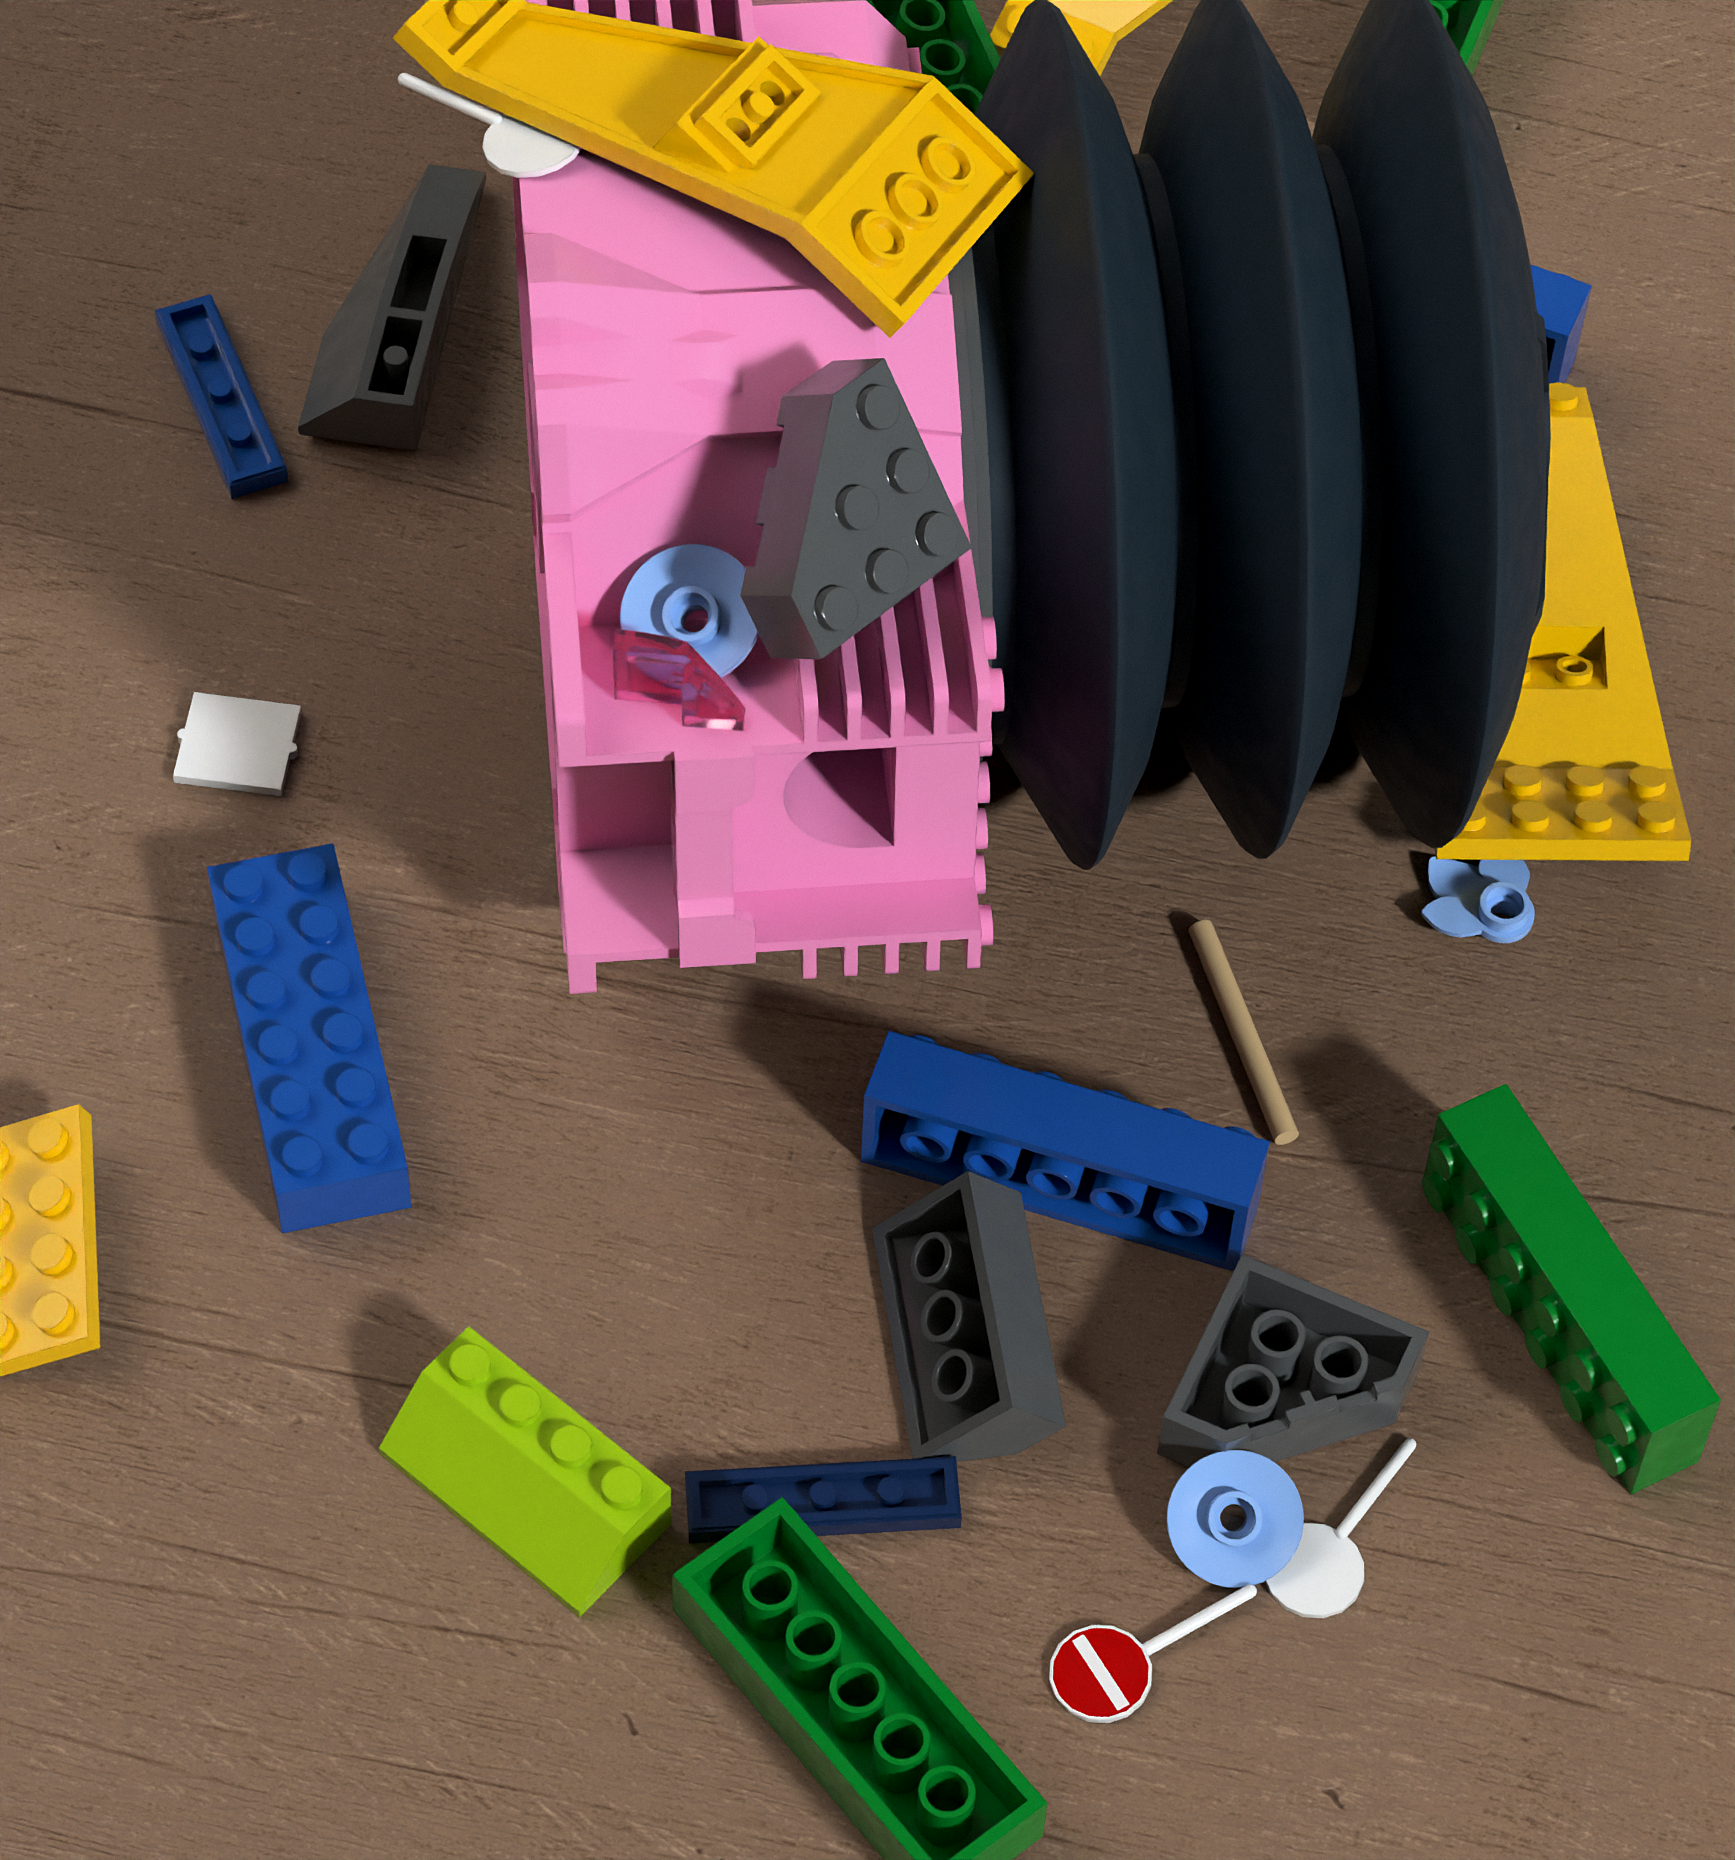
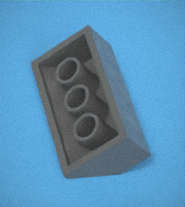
(968, 1323)

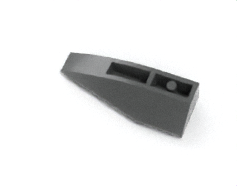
(392, 327)

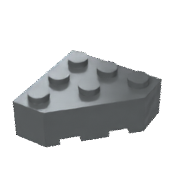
(845, 513)
(1288, 1370)

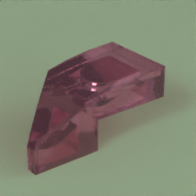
(673, 672)

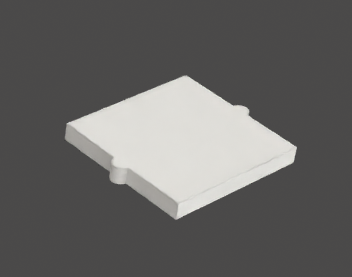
(237, 744)

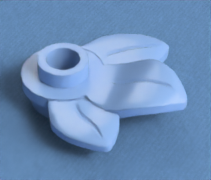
(1472, 894)

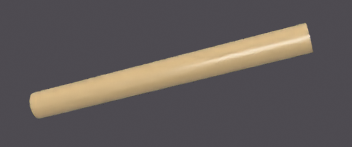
(1243, 1032)

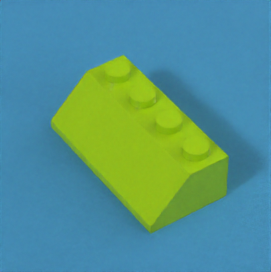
(526, 1472)

